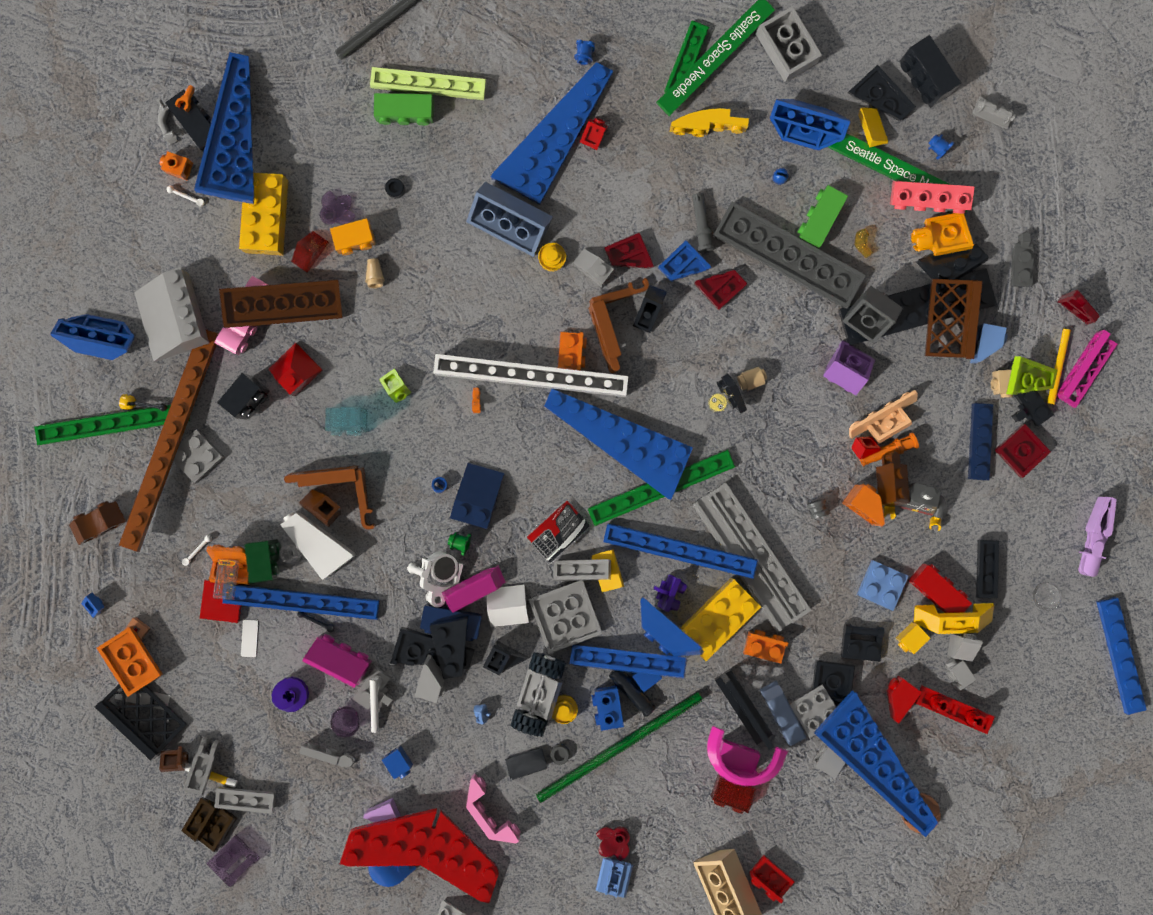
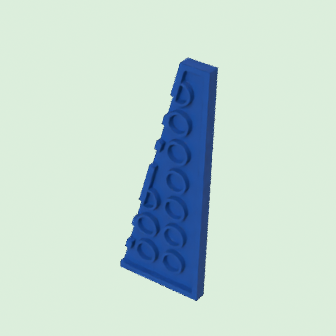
(861, 745)

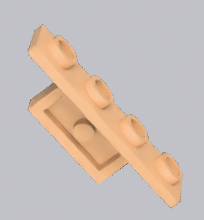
(887, 421)

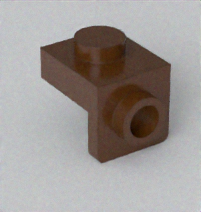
(173, 760)

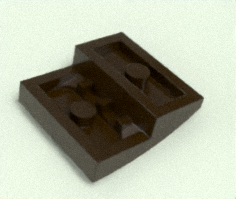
(208, 824)

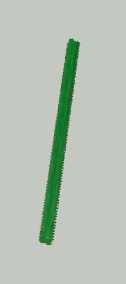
(620, 747)

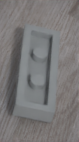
(582, 570)
(245, 800)

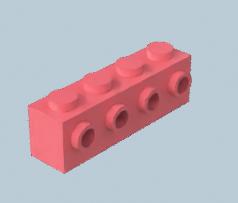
(932, 196)

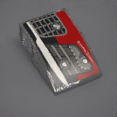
(558, 531)

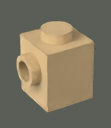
(1000, 383)

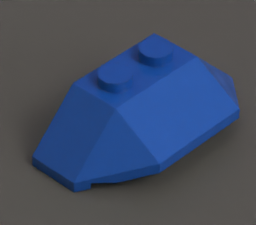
(808, 124)
(94, 336)
(666, 633)

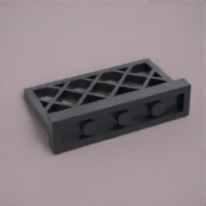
(744, 708)
(131, 730)

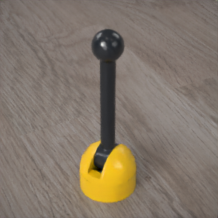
(129, 402)

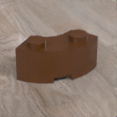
(92, 525)

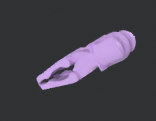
(1098, 530)

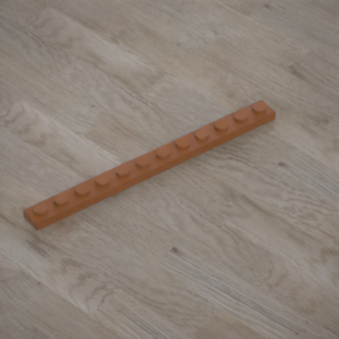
(167, 444)

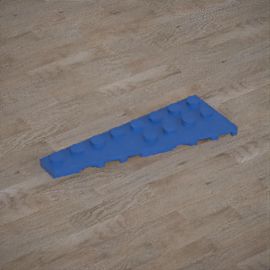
(228, 152)
(542, 153)
(642, 451)

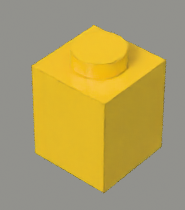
(912, 638)

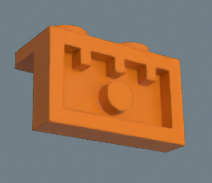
(571, 351)
(764, 646)

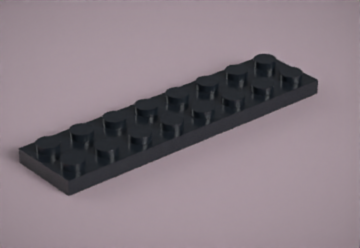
(916, 305)

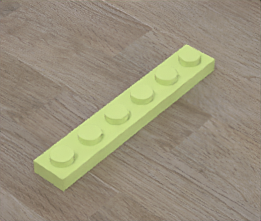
(428, 83)

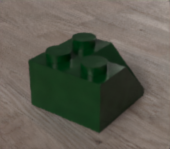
(262, 560)

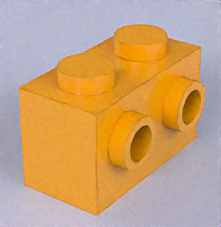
(353, 237)

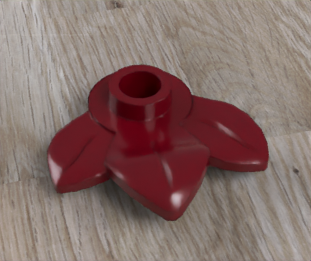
(613, 845)

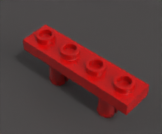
(955, 709)

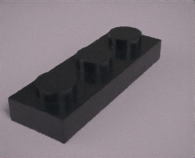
(987, 569)

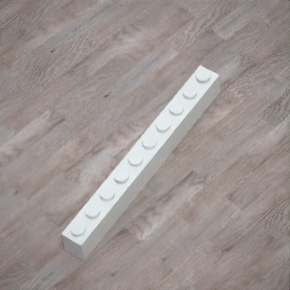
(530, 375)

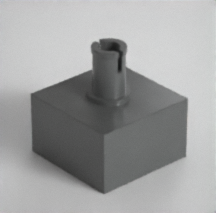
(872, 314)

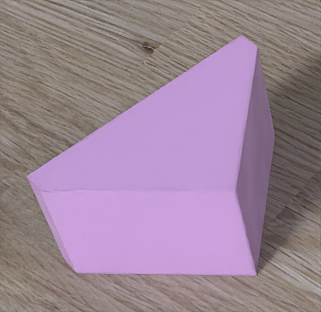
(382, 811)

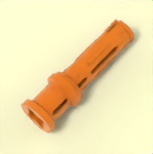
(897, 445)

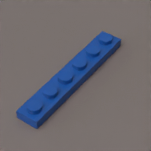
(1121, 656)
(628, 661)

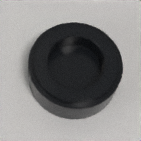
(394, 188)

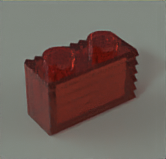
(732, 795)

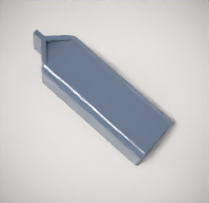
(782, 713)

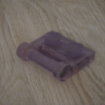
(228, 856)

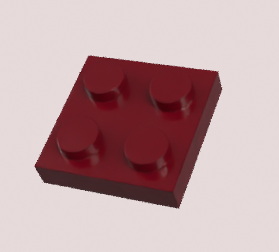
(1022, 450)

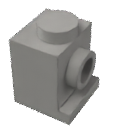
(959, 673)

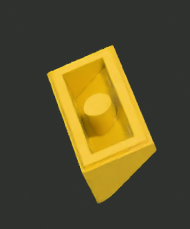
(872, 127)
(616, 578)

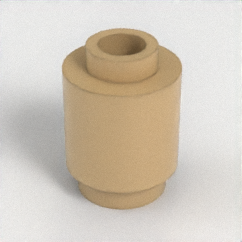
(752, 379)

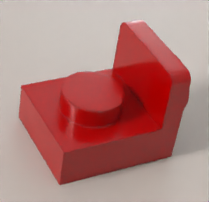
(594, 133)

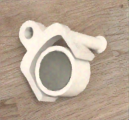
(441, 568)

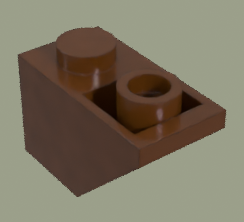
(321, 507)

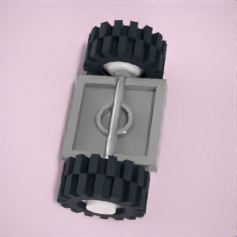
(538, 694)

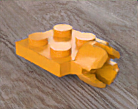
(943, 235)

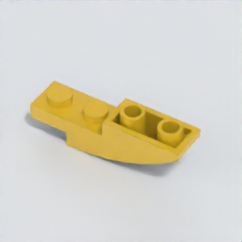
(700, 122)

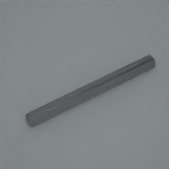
(373, 27)

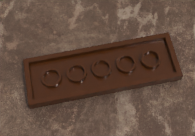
(280, 303)

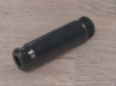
(632, 692)

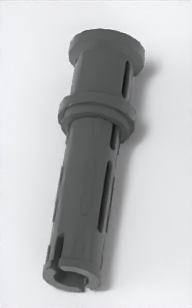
(702, 232)

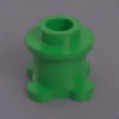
(459, 542)

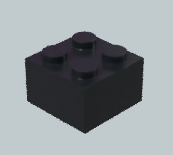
(244, 397)

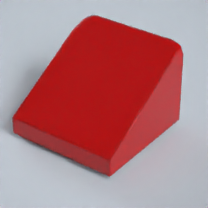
(865, 447)

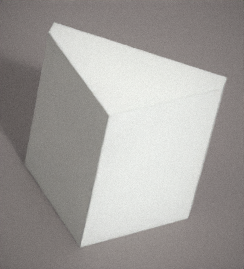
(507, 606)

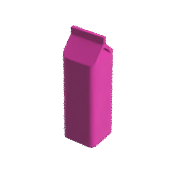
(473, 588)

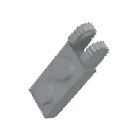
(329, 755)
(201, 768)

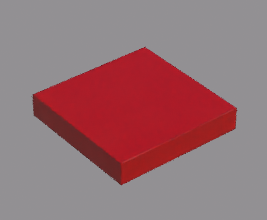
(214, 608)

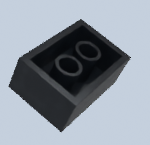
(929, 71)

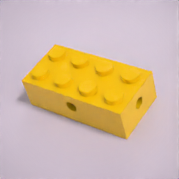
(265, 220)
(720, 617)

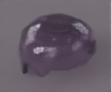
(345, 721)

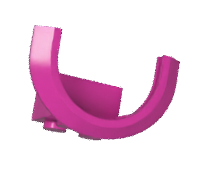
(740, 762)

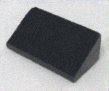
(526, 763)

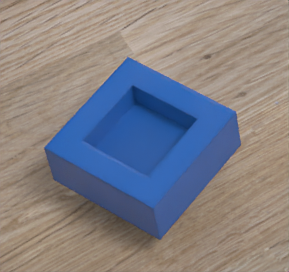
(93, 604)

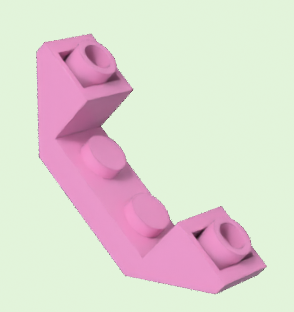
(507, 832)

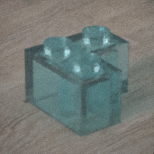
(346, 419)

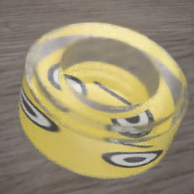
(718, 402)

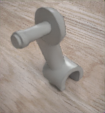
(162, 117)

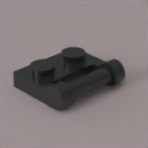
(859, 648)

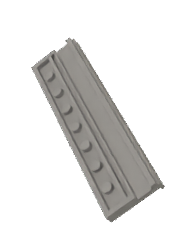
(738, 535)

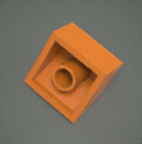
(866, 503)

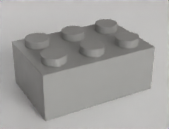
(788, 44)

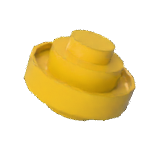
(552, 257)
(565, 709)

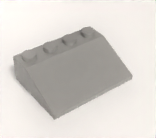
(171, 314)

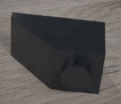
(649, 308)

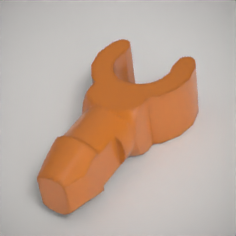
(186, 98)
(476, 406)

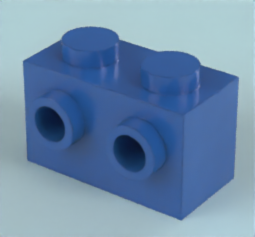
(608, 707)

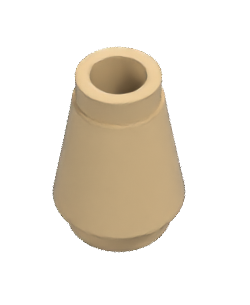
(374, 274)

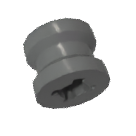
(818, 509)

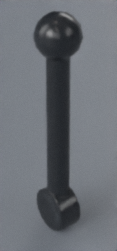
(330, 628)

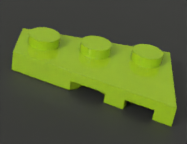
(1030, 376)

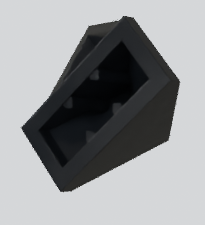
(503, 658)

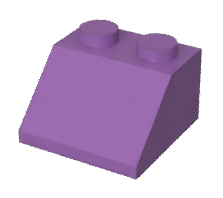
(849, 368)

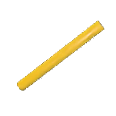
(1059, 365)

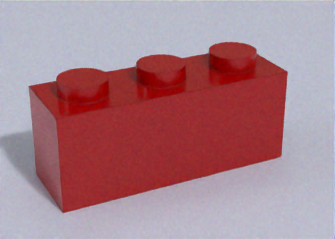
(939, 590)

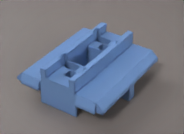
(614, 877)

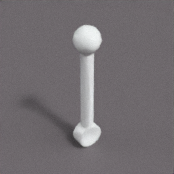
(170, 189)
(186, 561)

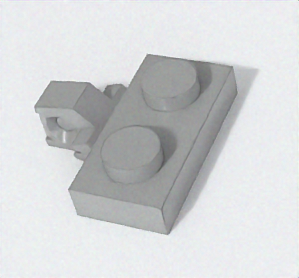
(363, 694)

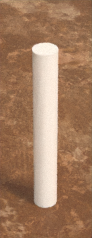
(374, 704)

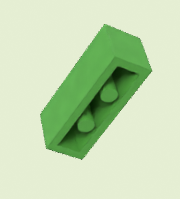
(404, 108)
(822, 216)

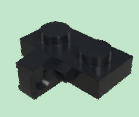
(729, 386)
(1032, 407)

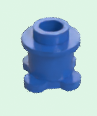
(584, 52)
(939, 145)

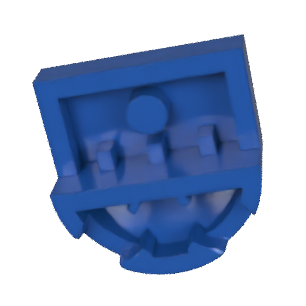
(389, 875)

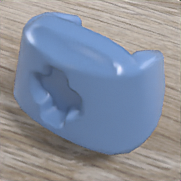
(481, 713)

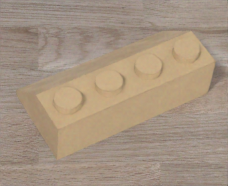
(726, 884)

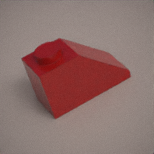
(901, 697)

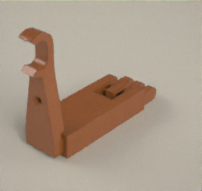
(603, 323)
(337, 475)

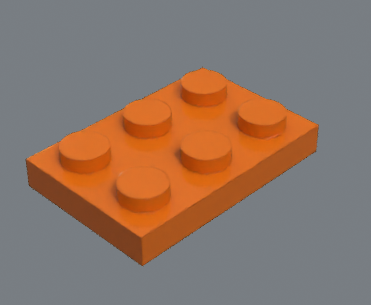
(129, 661)

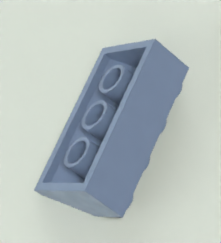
(508, 218)

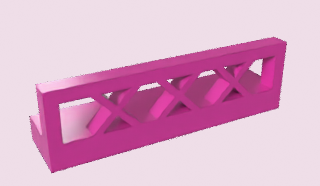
(1082, 366)

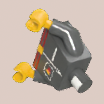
(923, 500)

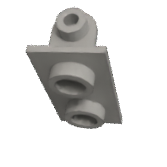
(993, 113)

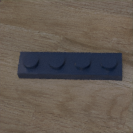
(980, 441)

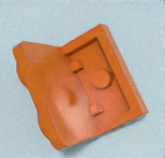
(235, 553)

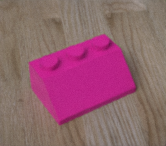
(337, 660)

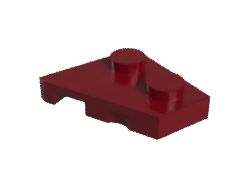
(629, 253)
(721, 288)
(1079, 306)

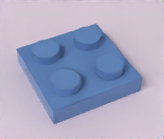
(882, 585)

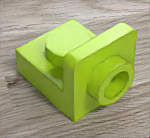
(395, 386)

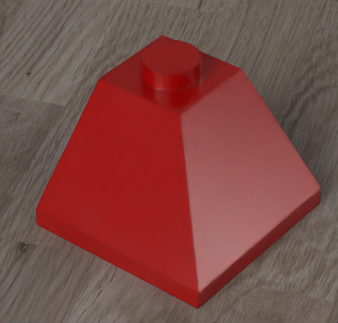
(295, 370)

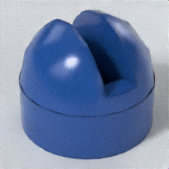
(778, 179)
(442, 482)

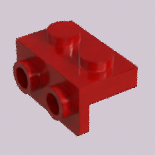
(771, 878)

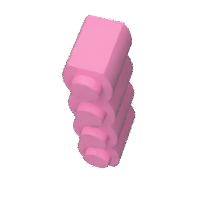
(236, 338)

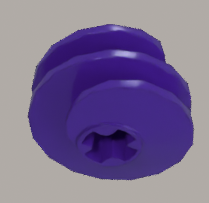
(287, 702)

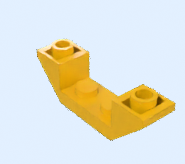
(954, 623)

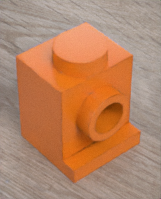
(181, 168)

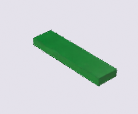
(688, 53)

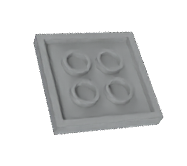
(565, 616)

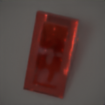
(308, 250)

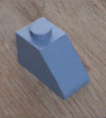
(988, 340)

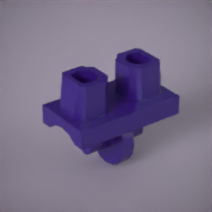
(667, 593)

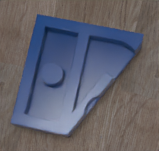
(683, 263)

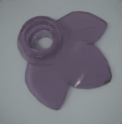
(338, 206)

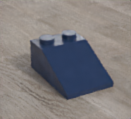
(477, 496)

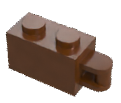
(892, 481)

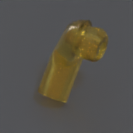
(861, 242)

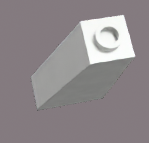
(317, 545)

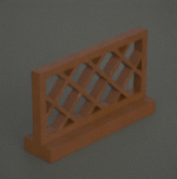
(969, 323)

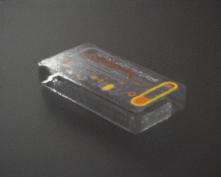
(226, 579)

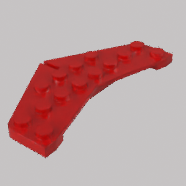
(415, 842)

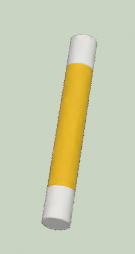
(218, 778)

